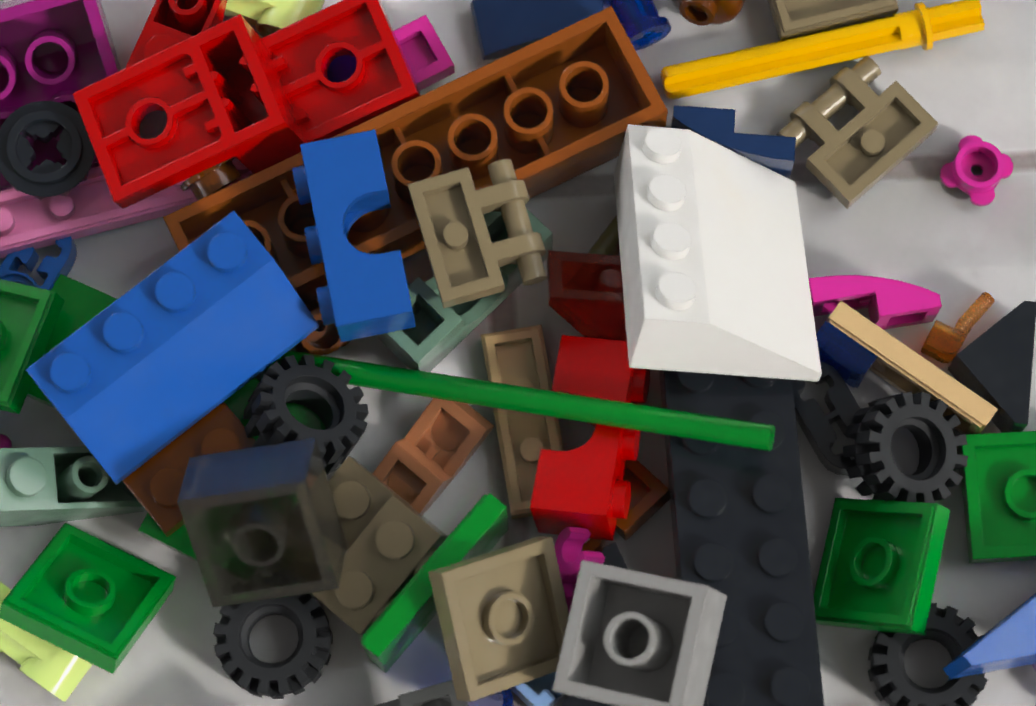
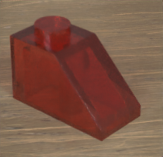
(587, 293)

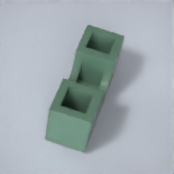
(443, 329)

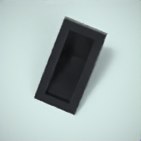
(1001, 367)

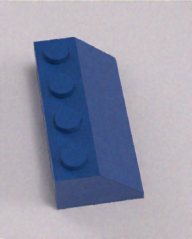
(174, 347)

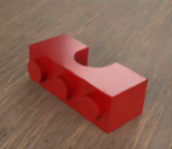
(588, 483)

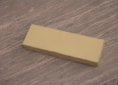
(521, 360)
(912, 372)

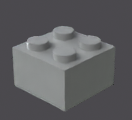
(638, 638)

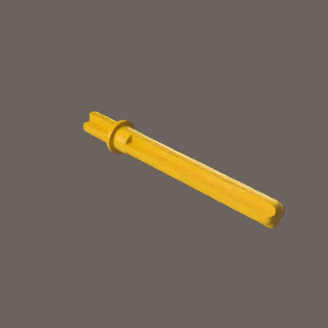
(823, 48)

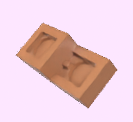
(433, 452)

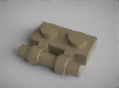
(868, 144)
(458, 238)

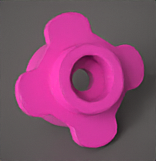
(982, 154)

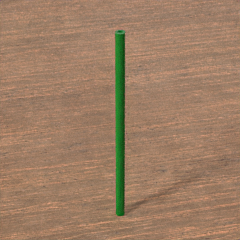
(551, 403)

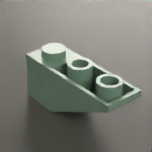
(58, 487)

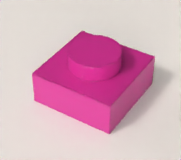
(424, 52)

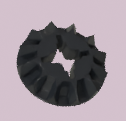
(44, 121)

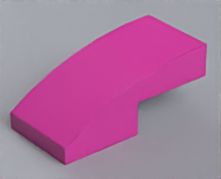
(888, 300)

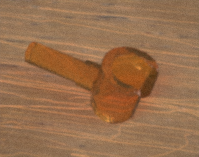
(945, 341)

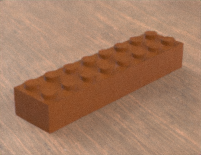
(544, 107)

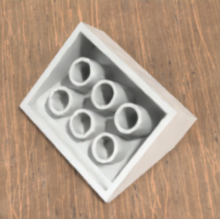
(711, 260)

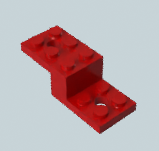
(243, 97)

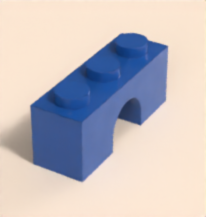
(364, 290)

